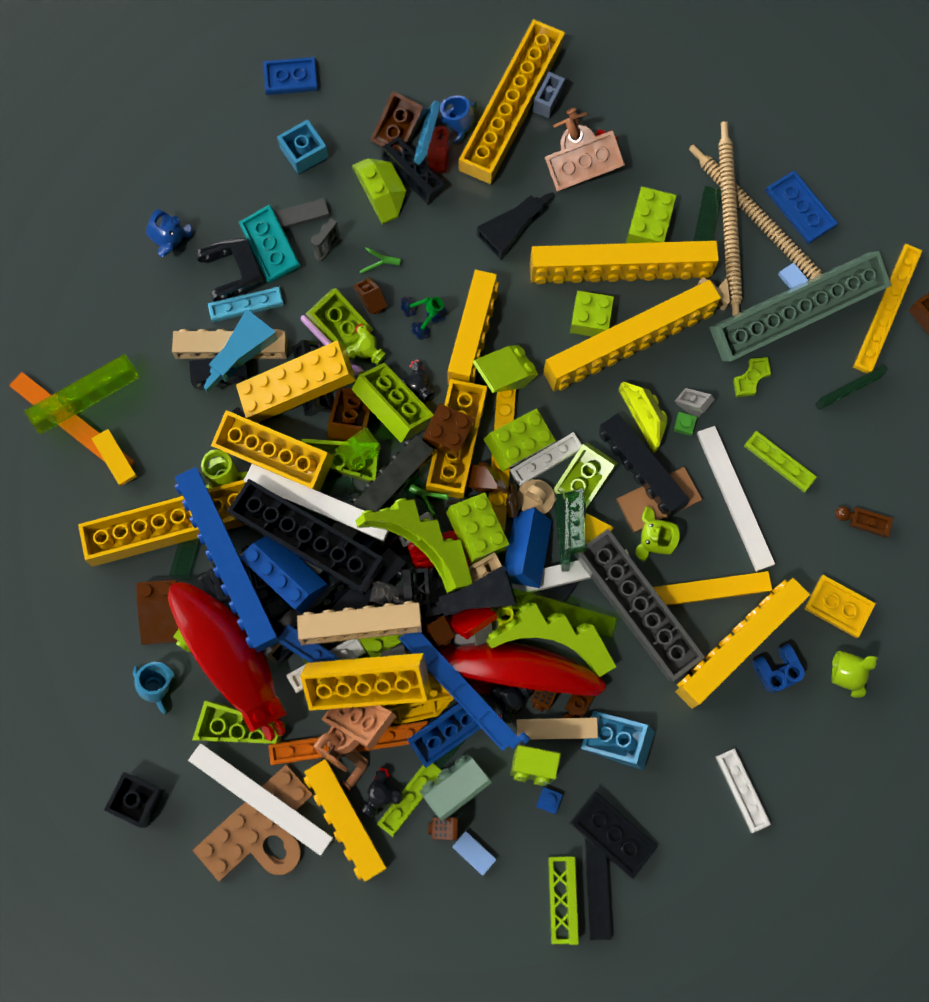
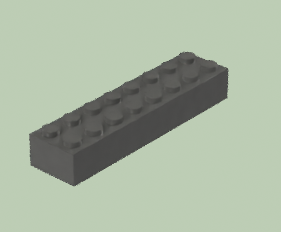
(639, 606)

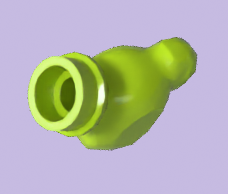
(366, 346)

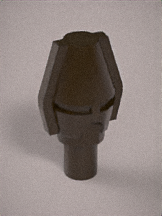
(512, 502)

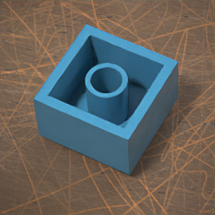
(302, 146)

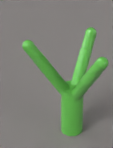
(385, 259)
(422, 493)

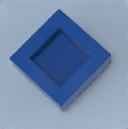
(549, 800)

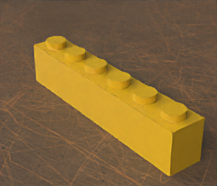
(345, 820)

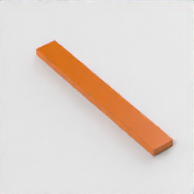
(74, 425)
(303, 749)

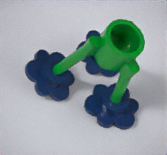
(435, 313)

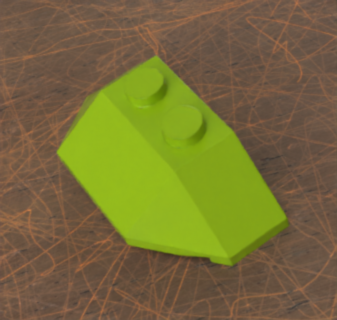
(381, 187)

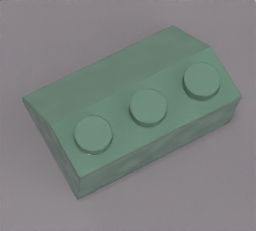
(454, 787)

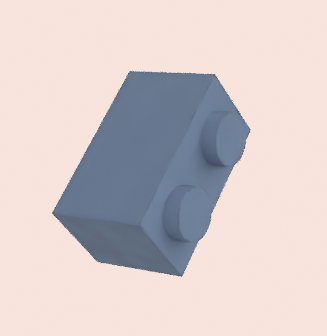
(548, 95)

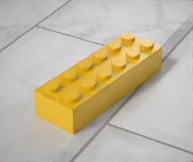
(473, 326)
(296, 382)
(272, 450)
(448, 473)
(366, 682)

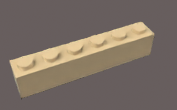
(208, 344)
(359, 623)

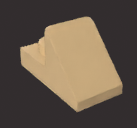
(723, 291)
(484, 567)

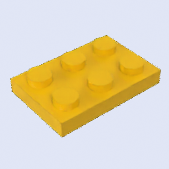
(839, 606)

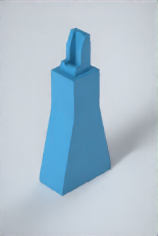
(246, 341)

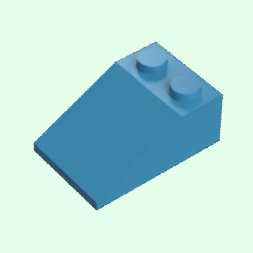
(620, 740)

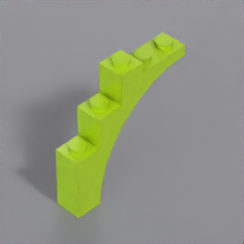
(425, 534)
(531, 624)

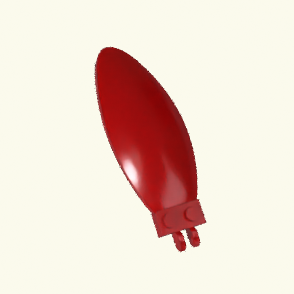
(226, 658)
(523, 667)

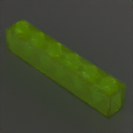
(81, 394)

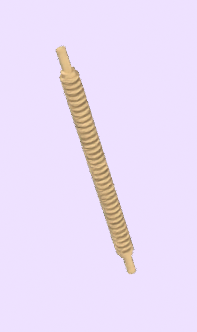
(760, 218)
(730, 219)

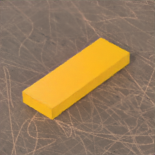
(114, 457)

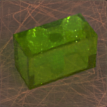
(358, 449)

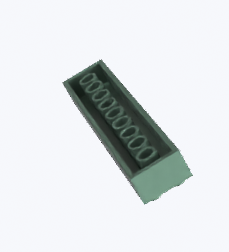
(800, 306)

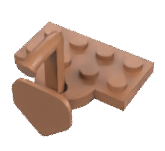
(584, 156)
(347, 730)

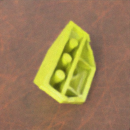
(645, 412)

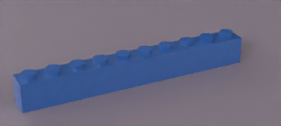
(227, 561)

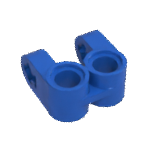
(791, 662)

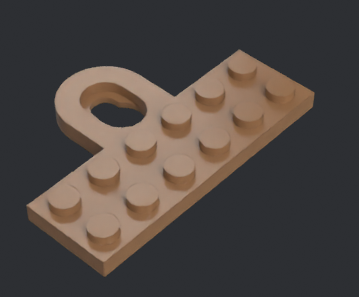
(248, 829)

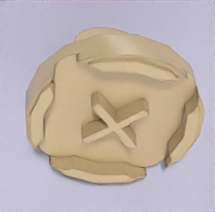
(536, 494)

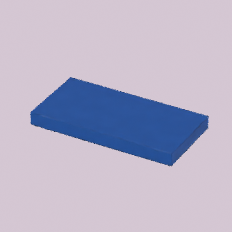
(801, 207)

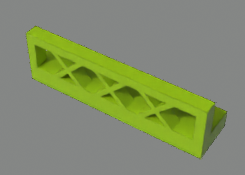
(570, 894)

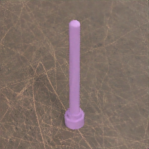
(317, 332)

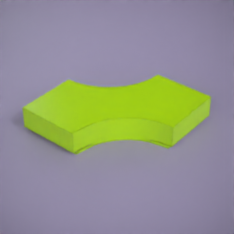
(746, 384)

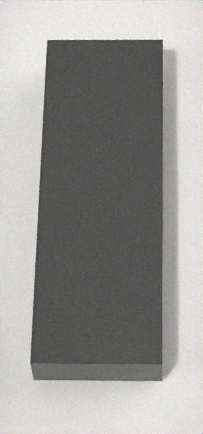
(302, 213)

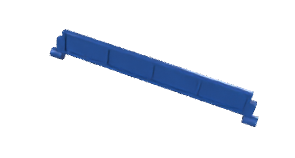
(463, 692)

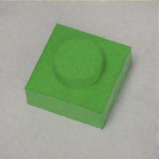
(685, 423)

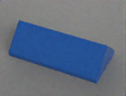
(528, 547)
(443, 735)

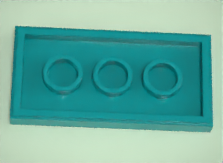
(269, 244)

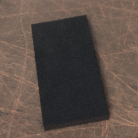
(613, 835)

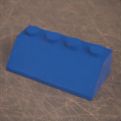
(284, 573)

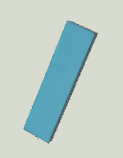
(238, 305)

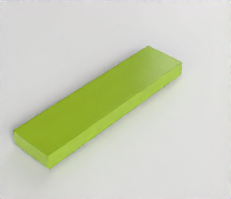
(780, 461)
(398, 813)

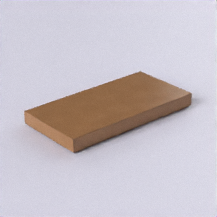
(634, 502)

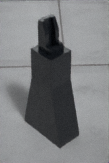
(504, 230)
(486, 593)

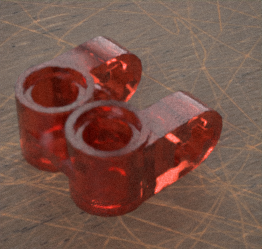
(438, 150)

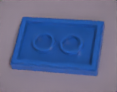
(290, 76)

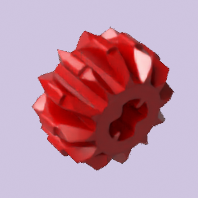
(418, 558)

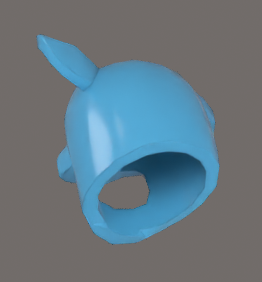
(153, 683)

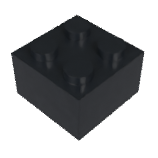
(134, 800)

